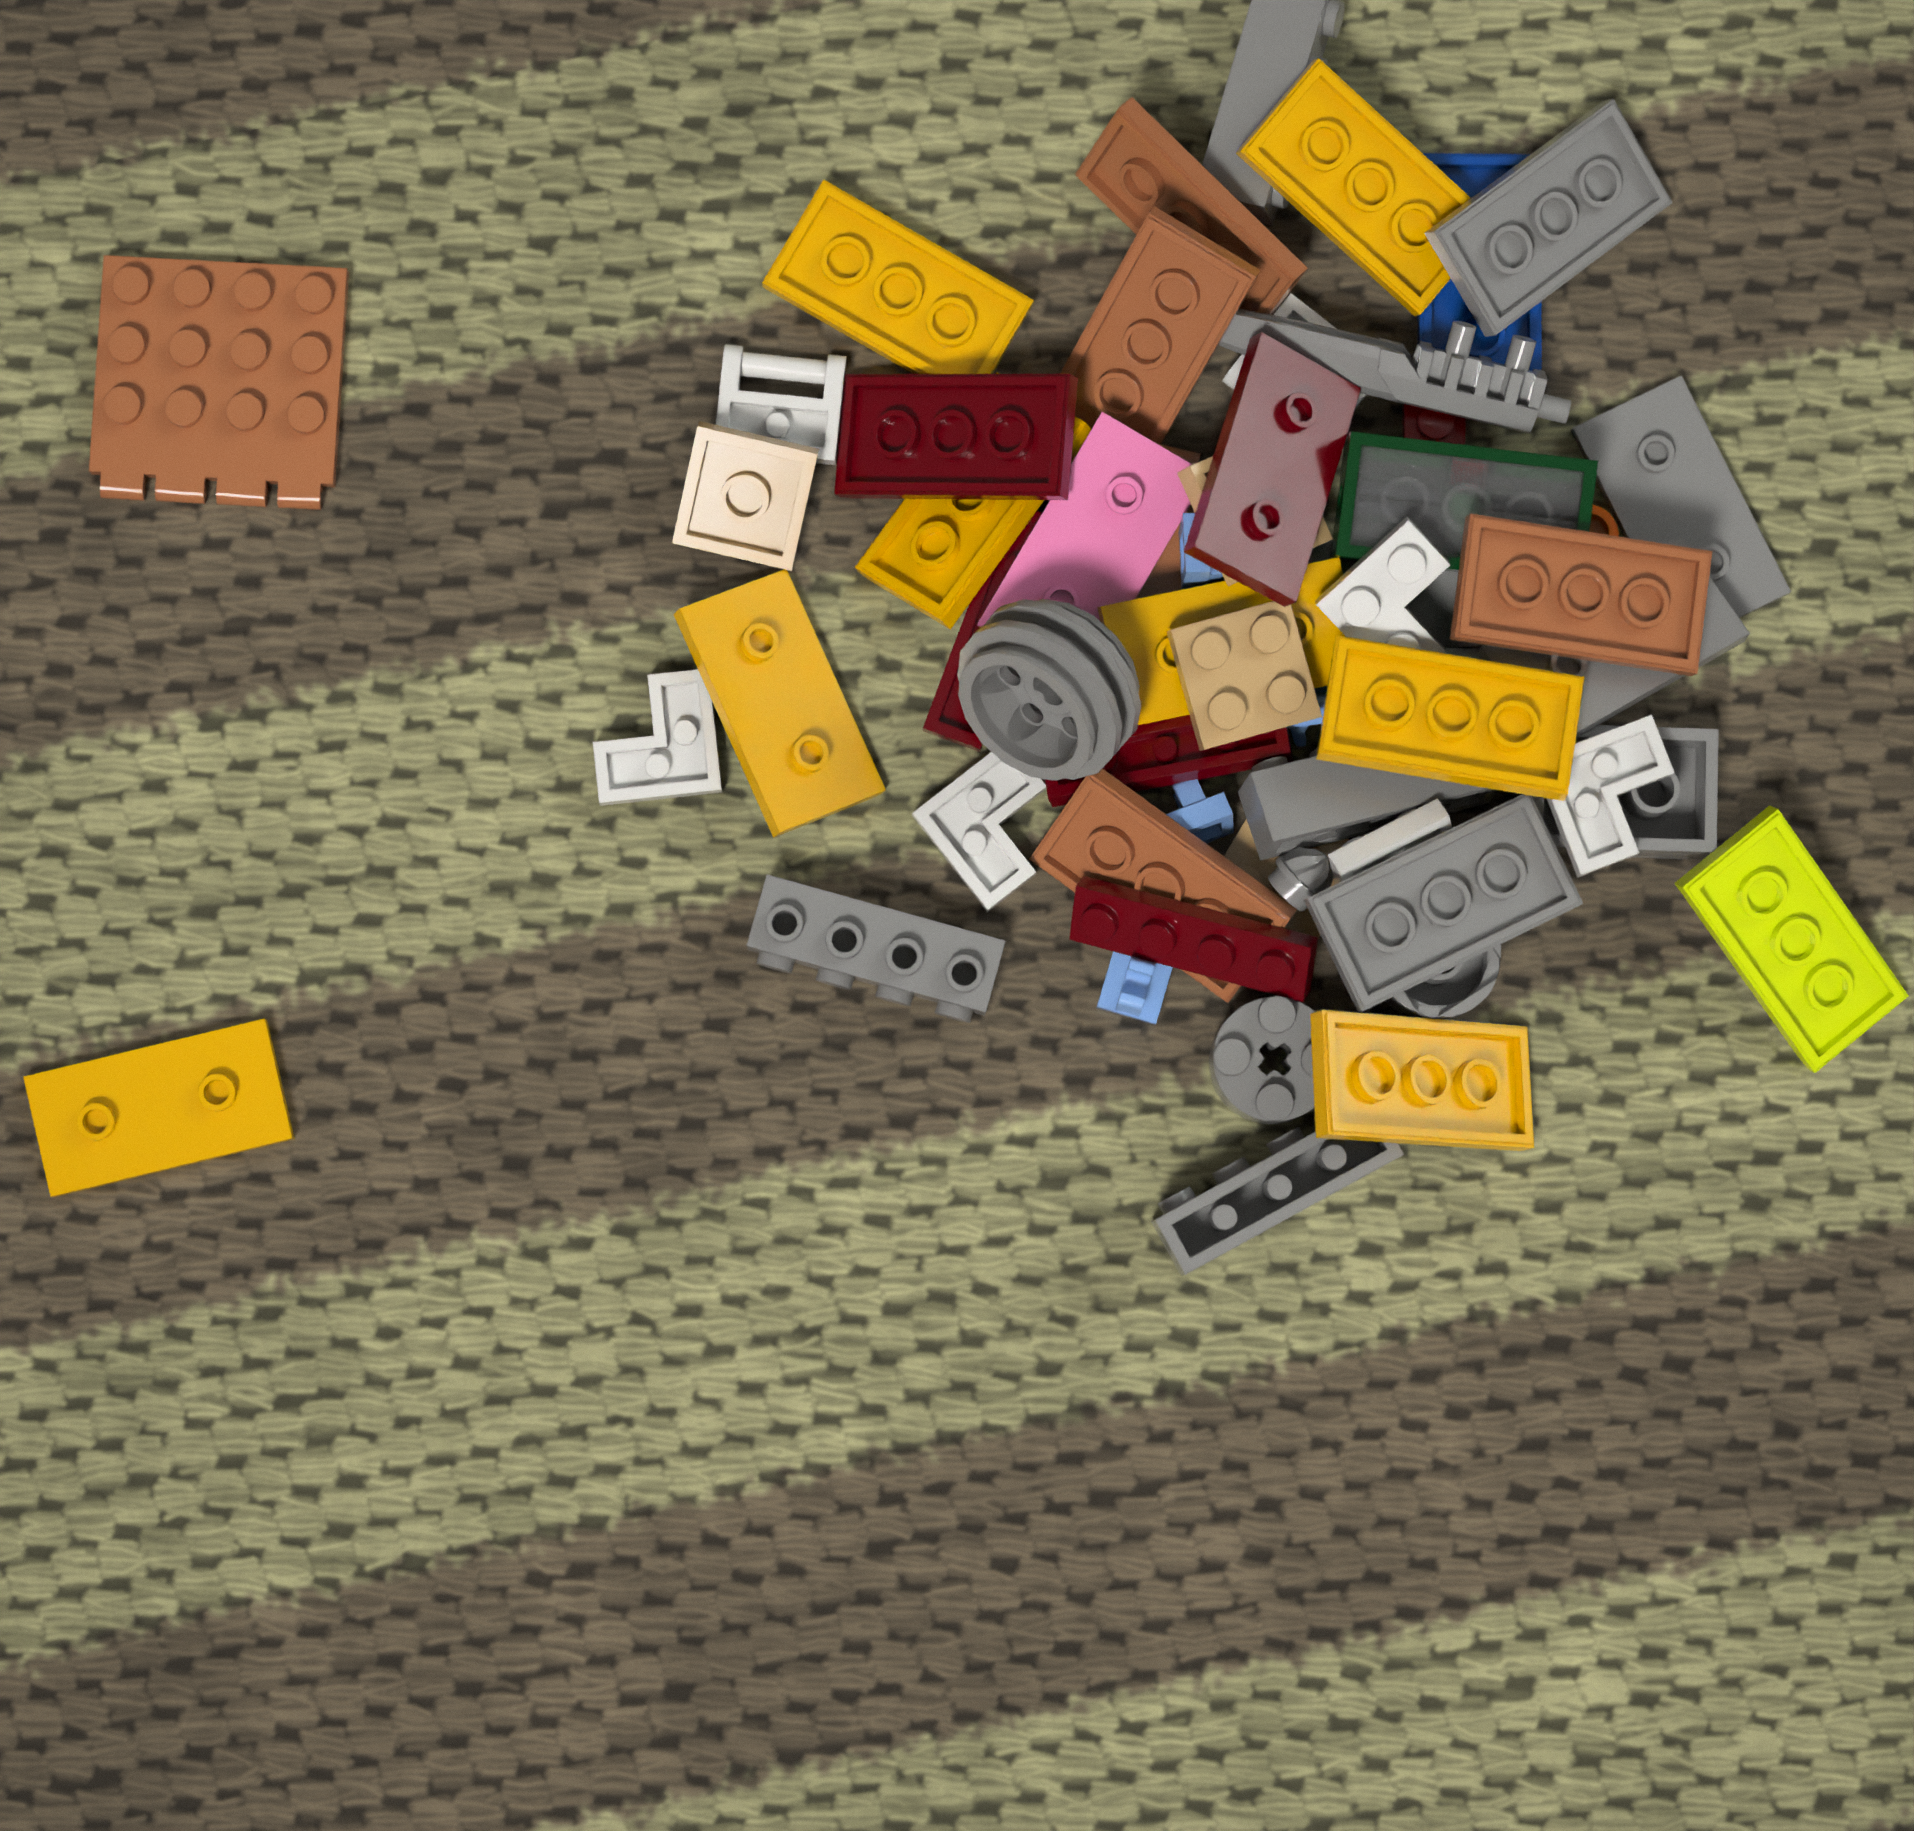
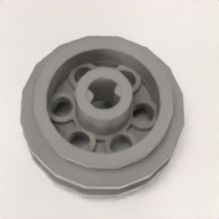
(1049, 689)

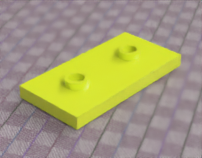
(1791, 939)

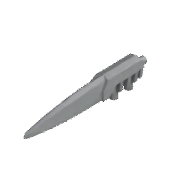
(1430, 379)

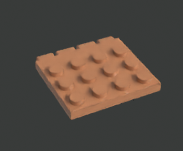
(218, 380)

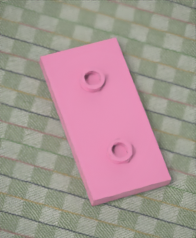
(1108, 531)

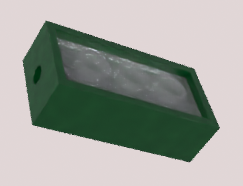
(1444, 483)

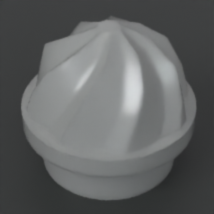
(1301, 875)

